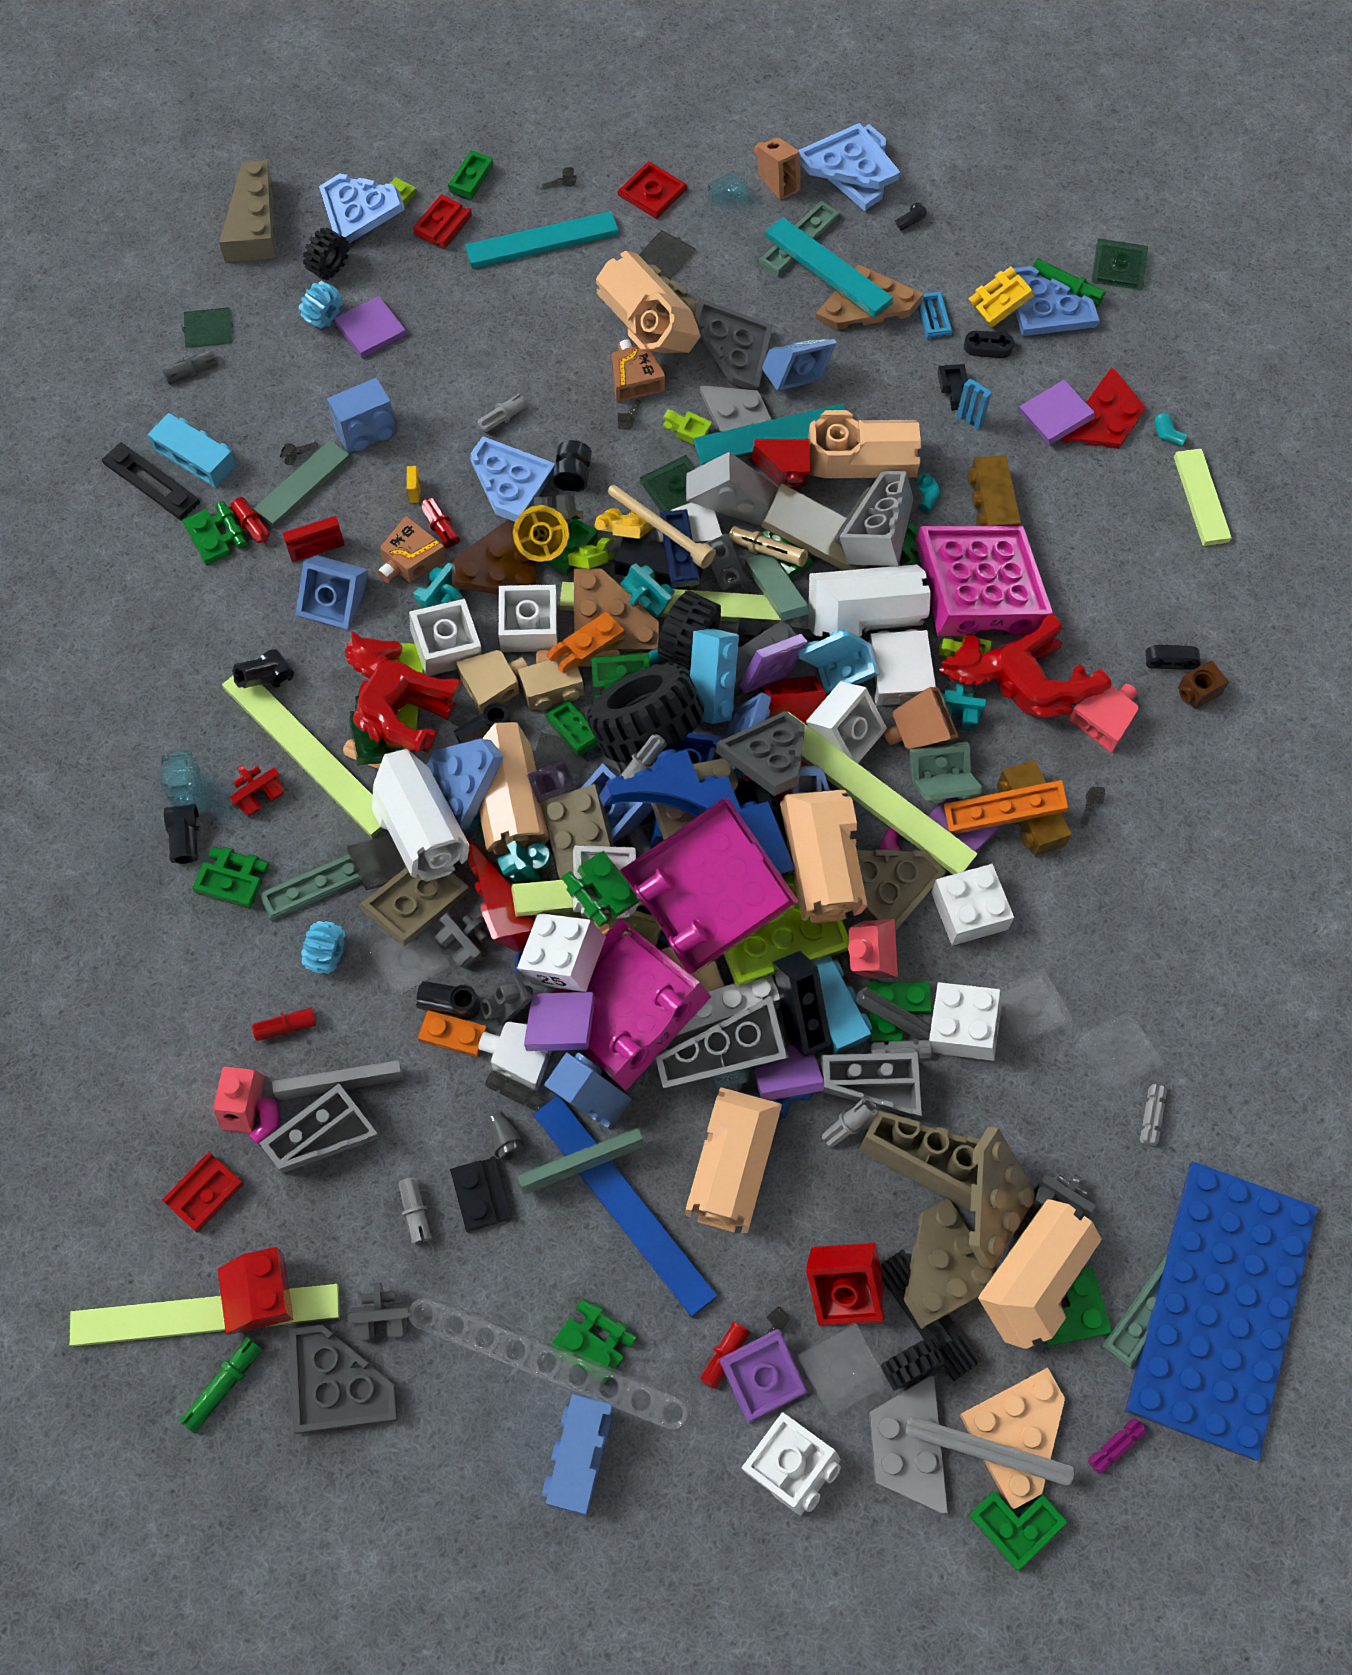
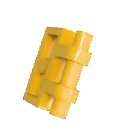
(1003, 301)
(622, 525)

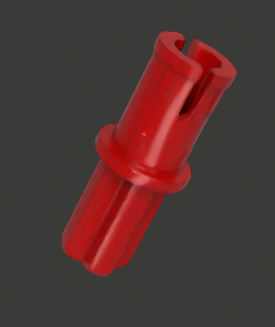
(250, 520)
(440, 522)
(283, 1024)
(732, 1341)

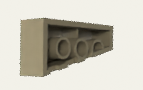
(250, 217)
(924, 1155)

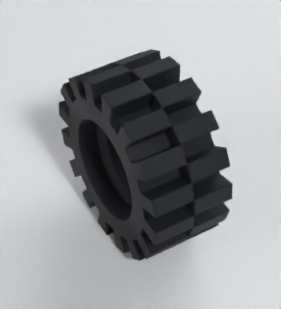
(325, 253)
(912, 1363)

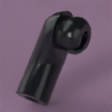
(916, 214)

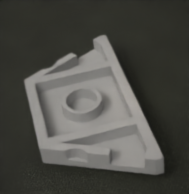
(734, 408)
(905, 1462)

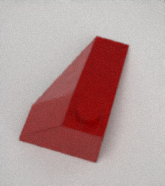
(499, 904)

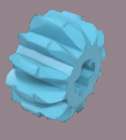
(320, 304)
(323, 947)

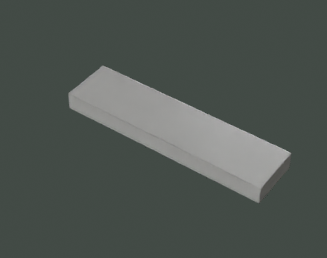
(347, 1078)

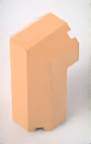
(647, 306)
(862, 447)
(510, 805)
(823, 854)
(733, 1160)
(1036, 1274)

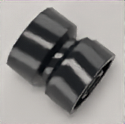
(572, 466)

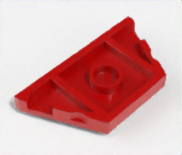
(1115, 414)

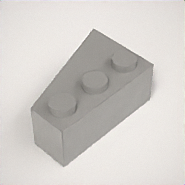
(731, 489)
(885, 1078)
(319, 1131)

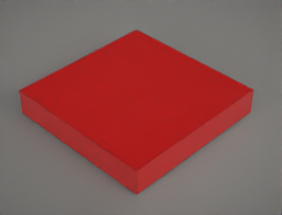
(652, 190)

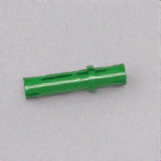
(1077, 285)
(227, 1377)

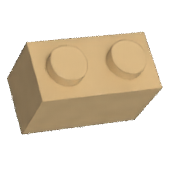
(547, 685)

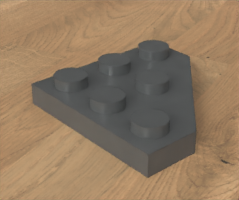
(734, 341)
(768, 752)
(335, 1384)

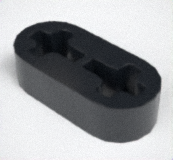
(989, 344)
(1172, 657)

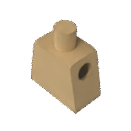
(490, 678)

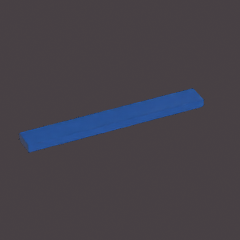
(628, 1211)

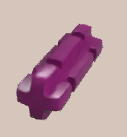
(1117, 1446)

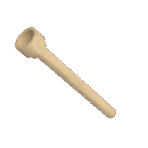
(701, 553)

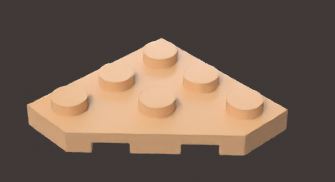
(1022, 1419)

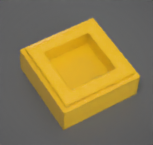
(413, 484)

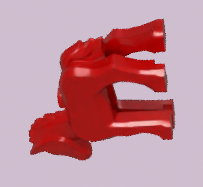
(1020, 674)
(391, 688)

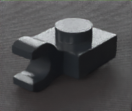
(952, 381)

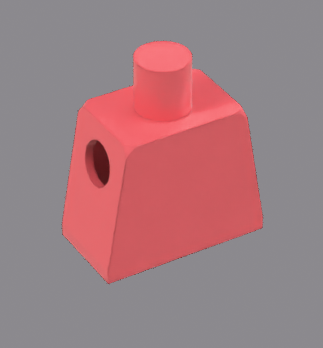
(1106, 715)
(873, 949)
(238, 1095)

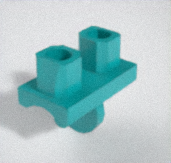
(440, 589)
(646, 590)
(965, 706)
(523, 863)

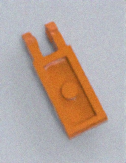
(586, 642)

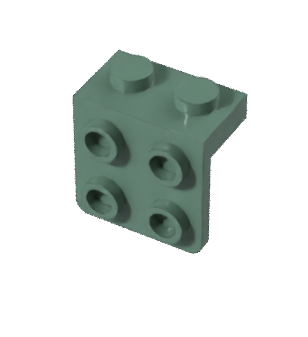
(943, 772)

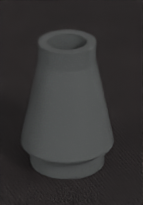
(505, 1139)

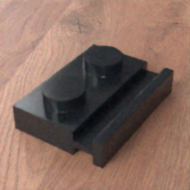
(480, 1194)

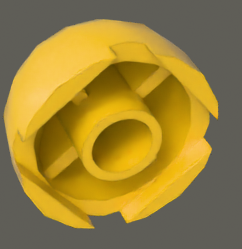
(554, 529)

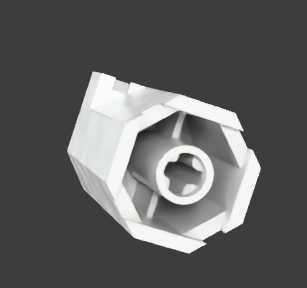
(867, 599)
(417, 816)

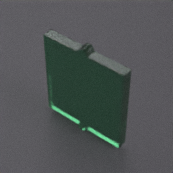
(207, 327)

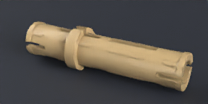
(794, 555)

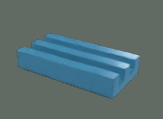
(937, 331)
(965, 399)

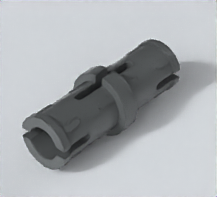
(189, 366)

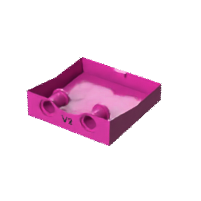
(982, 579)
(709, 886)
(638, 1004)

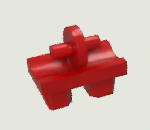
(244, 797)

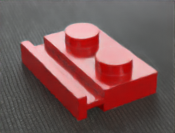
(442, 221)
(313, 539)
(202, 1192)

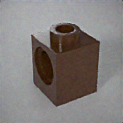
(1206, 676)

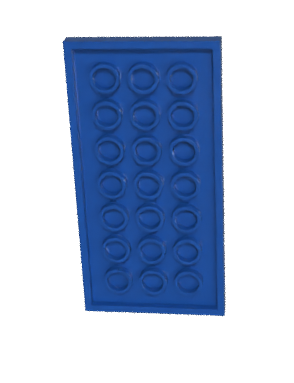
(1222, 1311)

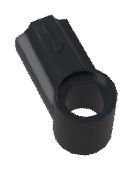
(269, 668)
(481, 724)
(182, 828)
(446, 999)

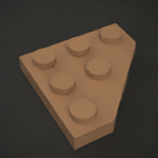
(840, 311)
(599, 593)

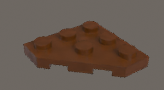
(493, 563)

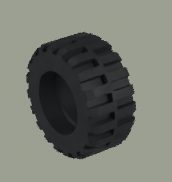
(643, 705)

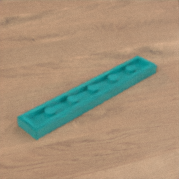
(541, 239)
(829, 267)
(740, 440)

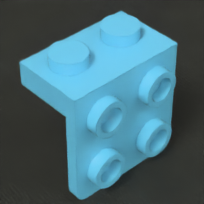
(841, 658)

